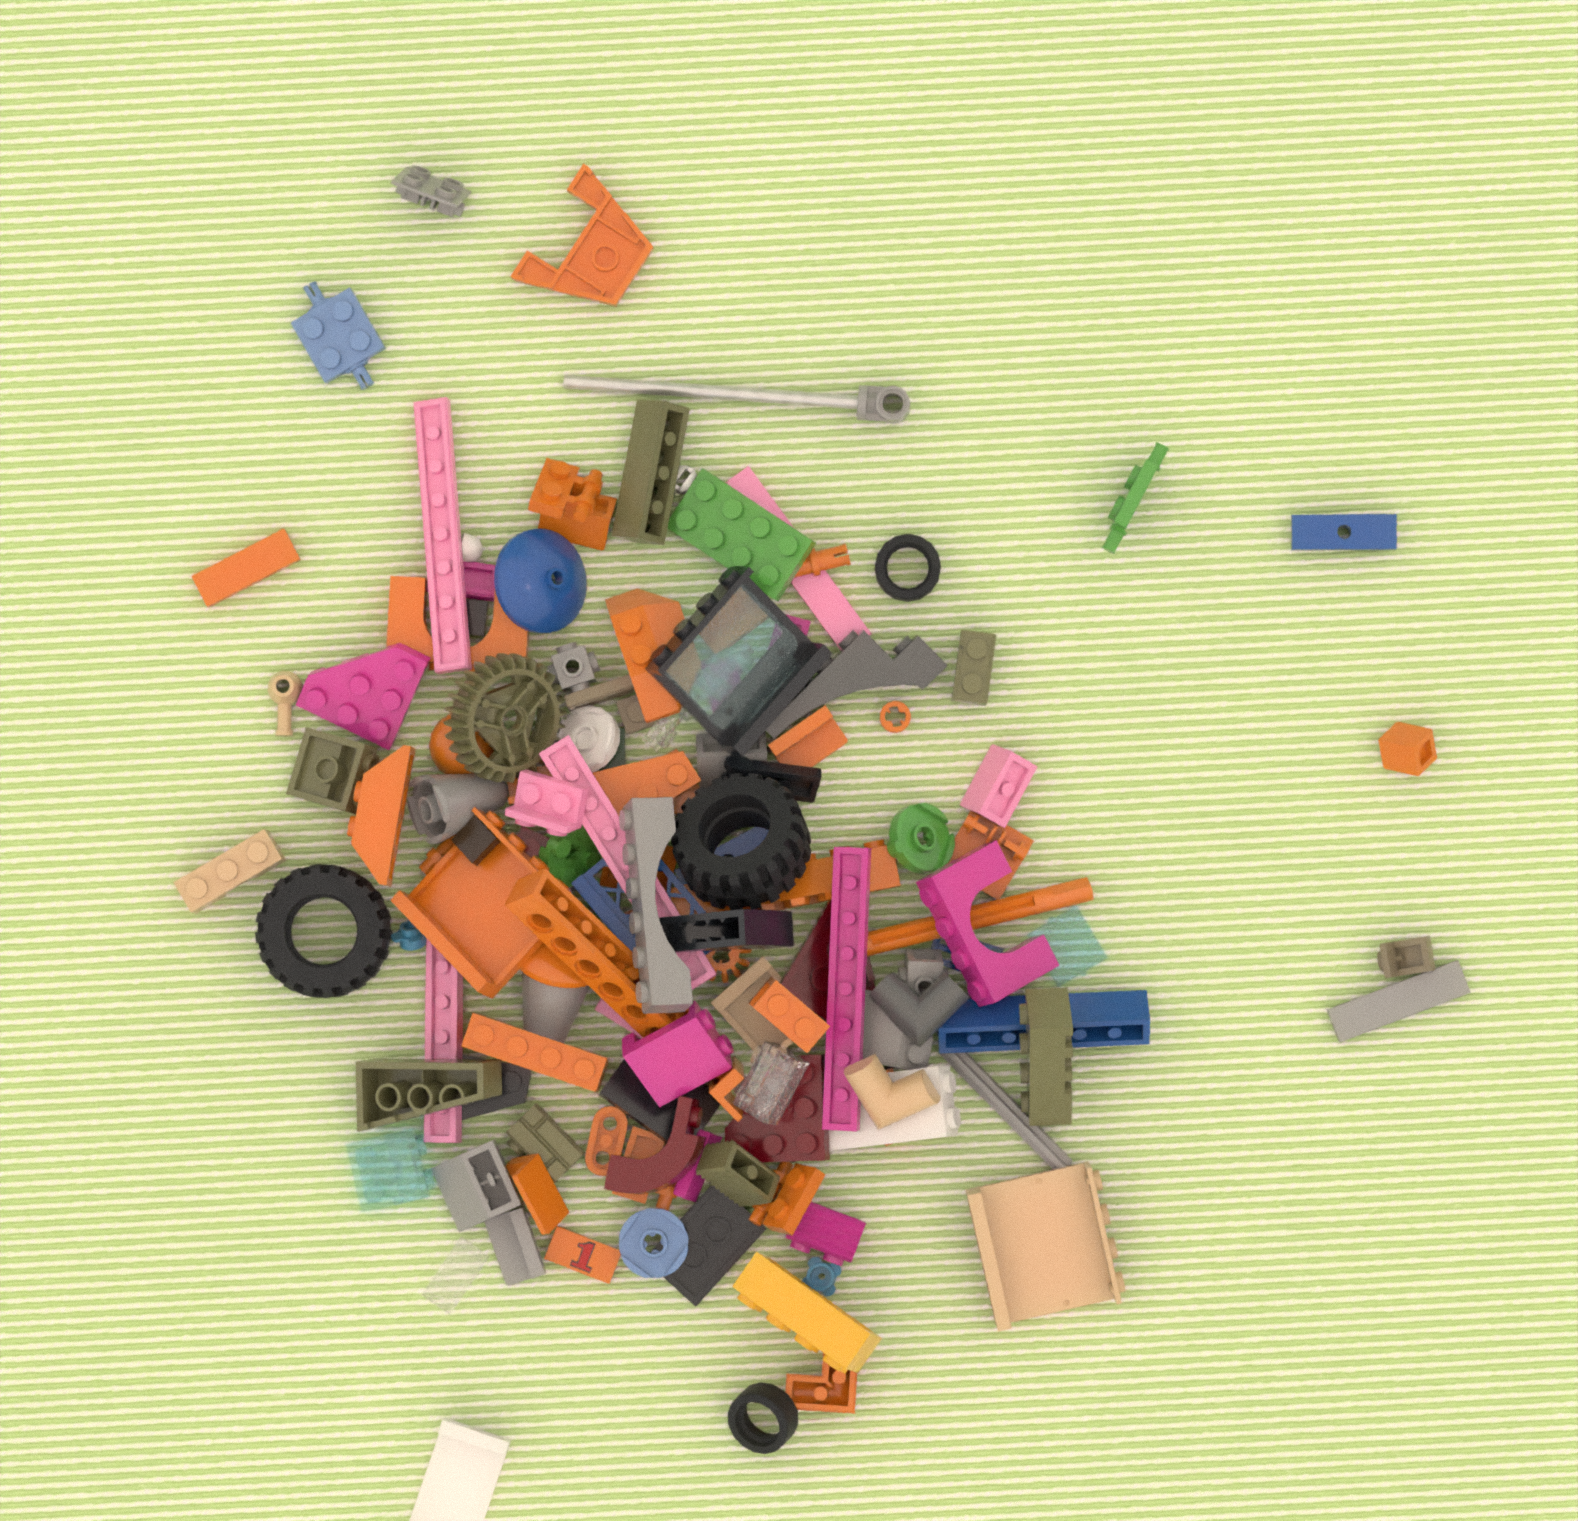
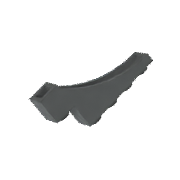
(861, 667)

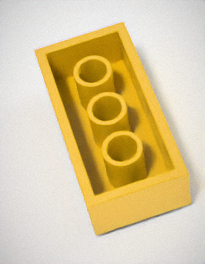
(808, 1313)

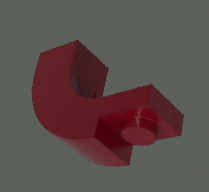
(666, 1166)

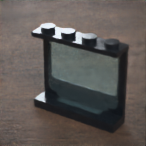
(736, 661)

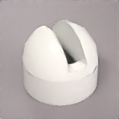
(689, 480)
(471, 547)

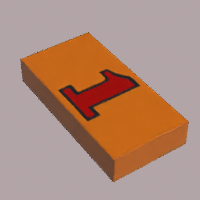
(583, 1254)

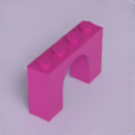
(949, 898)

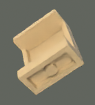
(741, 1015)

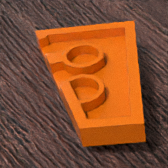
(649, 778)

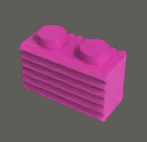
(828, 1232)

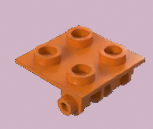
(980, 831)

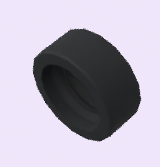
(921, 545)
(747, 1433)

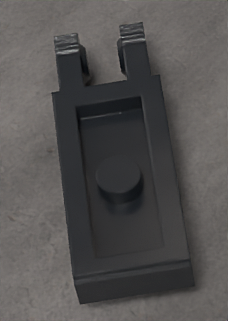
(800, 780)

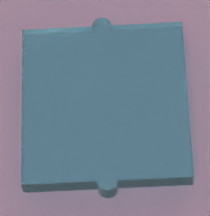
(1071, 944)

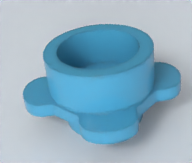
(409, 937)
(830, 1271)

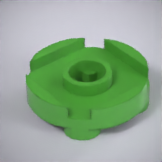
(905, 844)
(580, 859)

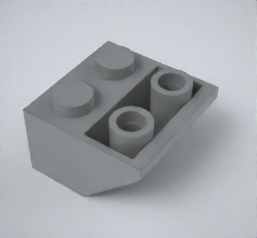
(477, 1185)

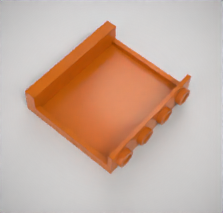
(465, 912)

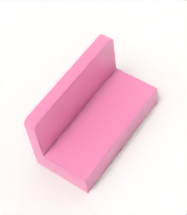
(998, 785)

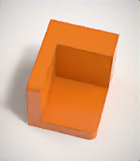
(1407, 748)

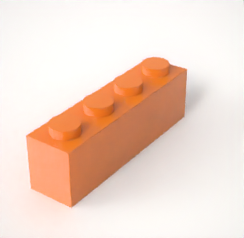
(816, 882)

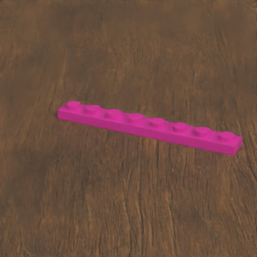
(846, 985)

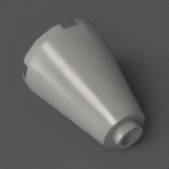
(445, 801)
(550, 1009)

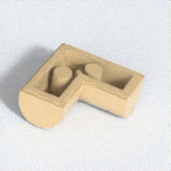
(888, 1100)

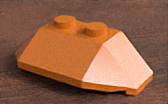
(641, 626)
(381, 813)

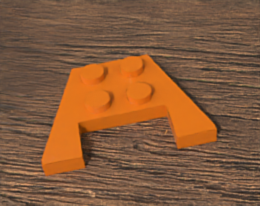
(603, 256)

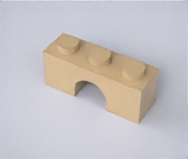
(229, 870)

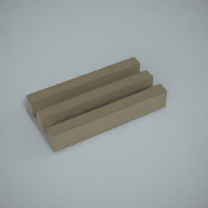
(600, 693)

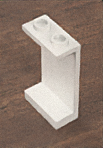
(934, 1122)
(460, 1474)

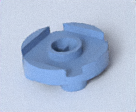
(633, 1246)

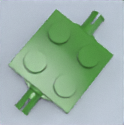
(1137, 485)

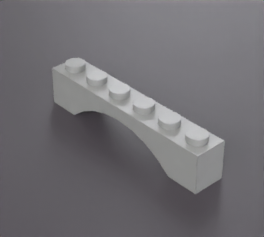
(663, 976)

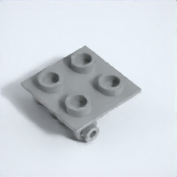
(418, 181)

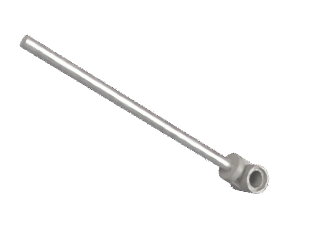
(867, 402)

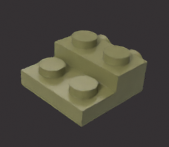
(329, 769)

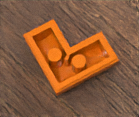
(823, 1393)

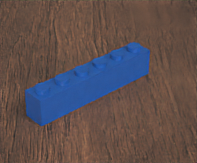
(1097, 1021)

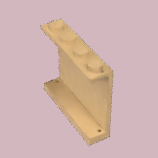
(1044, 1243)

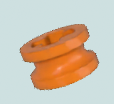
(888, 725)

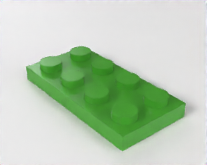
(740, 533)

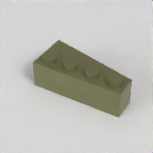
(1047, 1056)
(410, 1088)

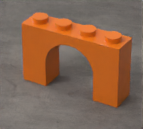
(409, 625)
(535, 1052)

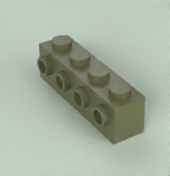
(650, 472)

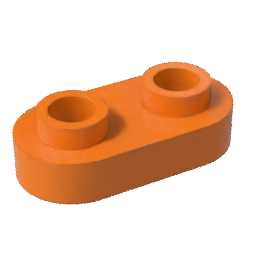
(605, 1140)

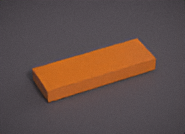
(246, 568)

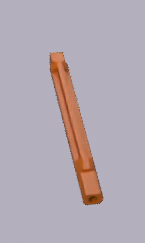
(984, 915)

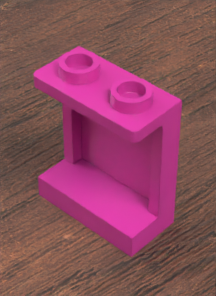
(679, 1055)

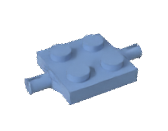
(338, 335)

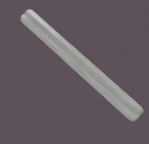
(1007, 1109)

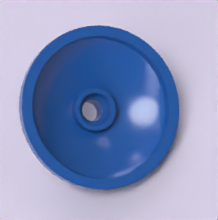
(526, 584)

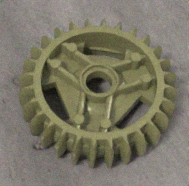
(485, 712)

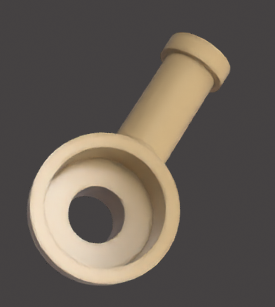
(284, 700)

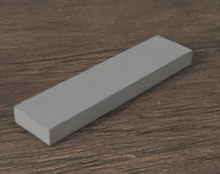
(1398, 1001)

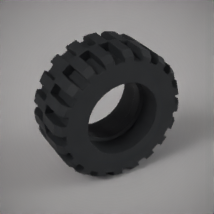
(730, 807)
(276, 924)

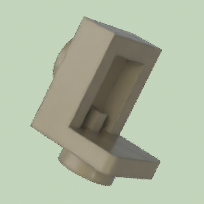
(1406, 957)

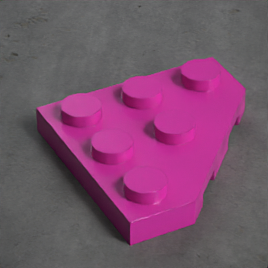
(367, 692)

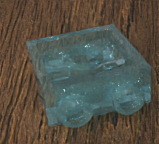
(390, 1170)

